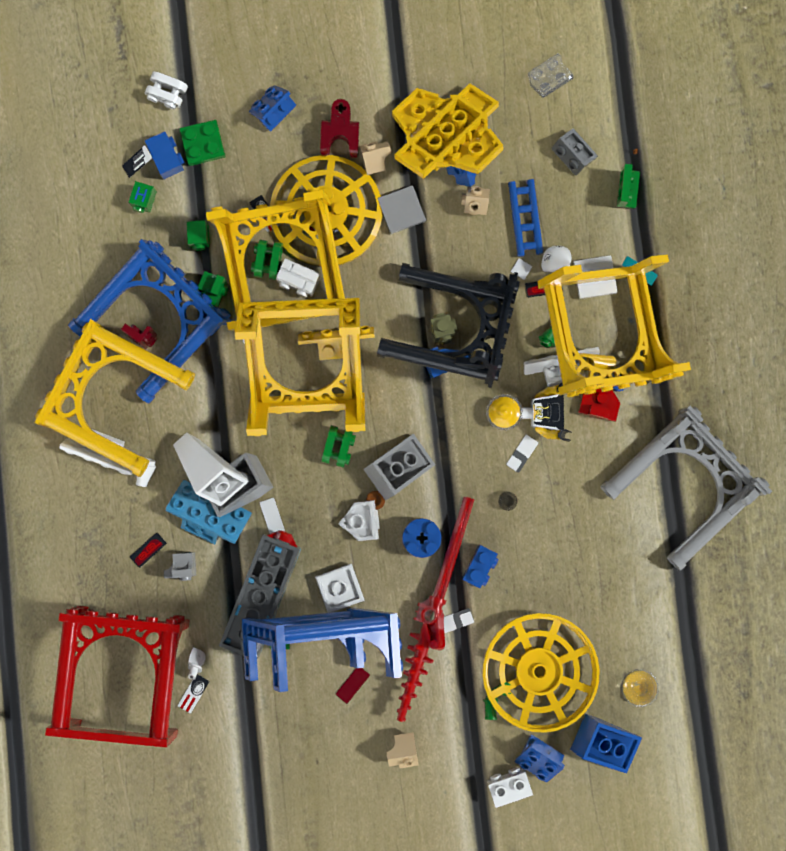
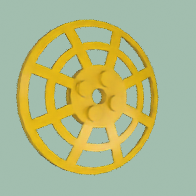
(339, 208)
(552, 676)

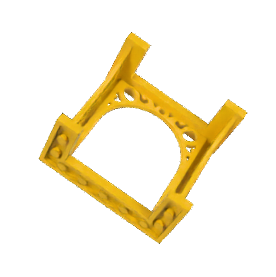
(227, 224)
(657, 364)
(261, 404)

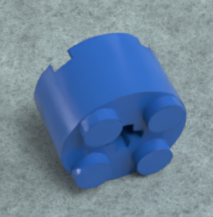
(429, 546)

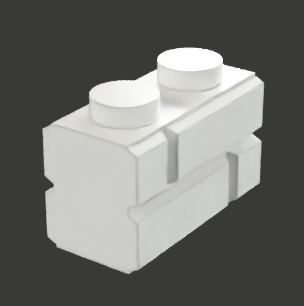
(298, 278)

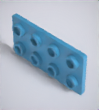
(201, 519)

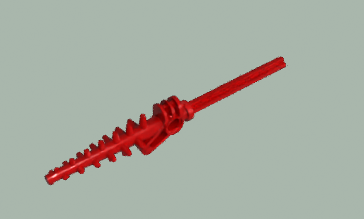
(432, 632)

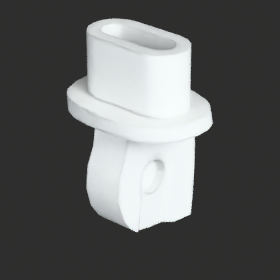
(195, 662)

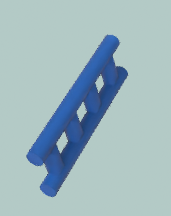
(518, 227)

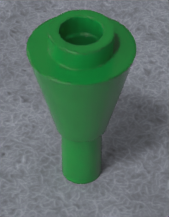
(547, 339)

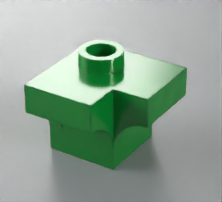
(213, 286)

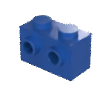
(479, 566)

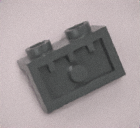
(574, 151)

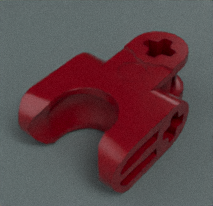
(340, 128)

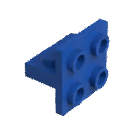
(273, 107)
(540, 759)

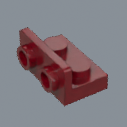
(144, 339)

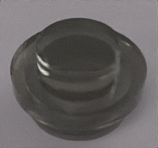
(507, 501)

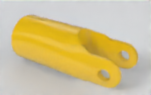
(599, 361)

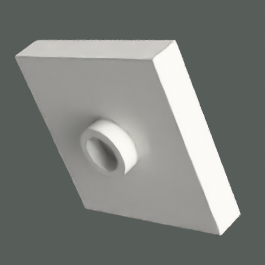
(599, 288)
(339, 588)

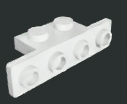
(550, 366)
(73, 447)

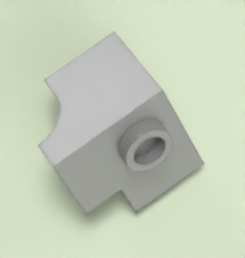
(182, 567)

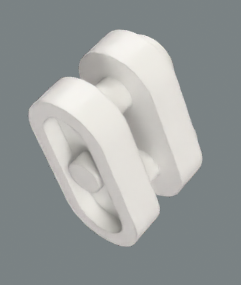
(156, 94)

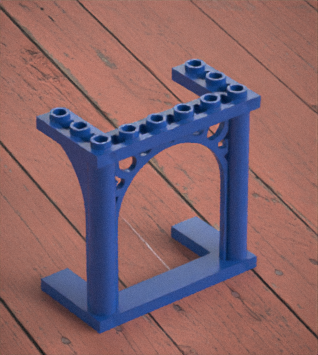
(348, 626)

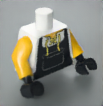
(548, 413)

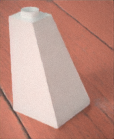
(207, 471)

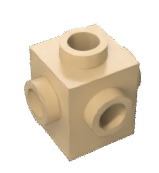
(476, 200)

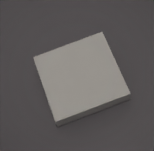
(401, 209)

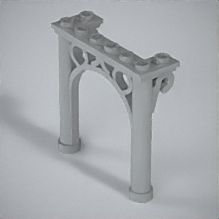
(721, 516)

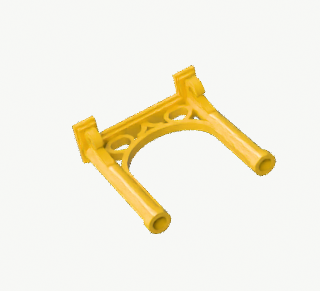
(97, 337)

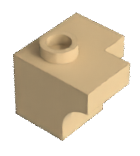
(374, 156)
(403, 752)

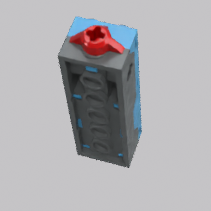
(262, 586)

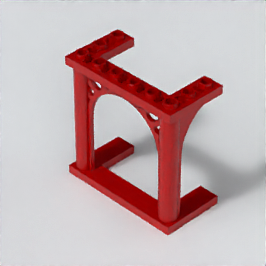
(169, 635)

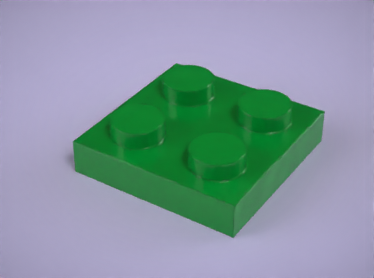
(202, 142)

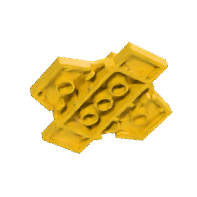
(447, 131)

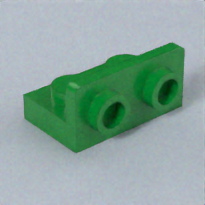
(628, 187)

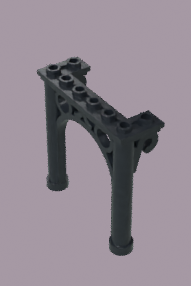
(479, 363)

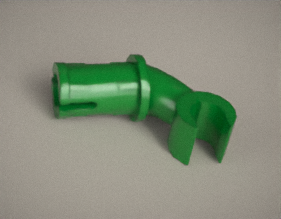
(490, 712)

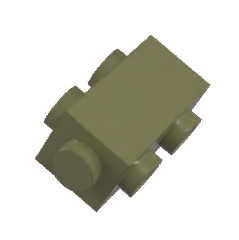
(442, 328)

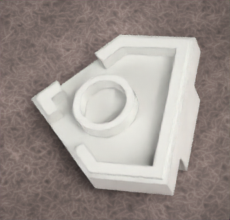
(362, 521)

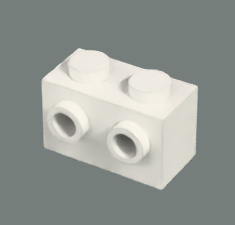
(509, 787)

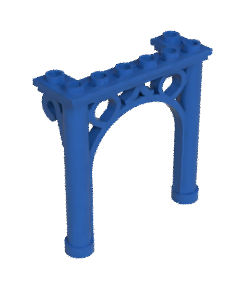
(146, 256)

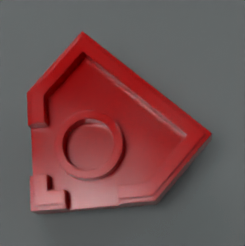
(600, 405)

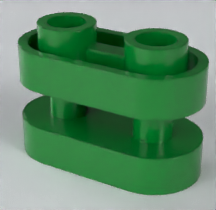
(261, 250)
(343, 456)

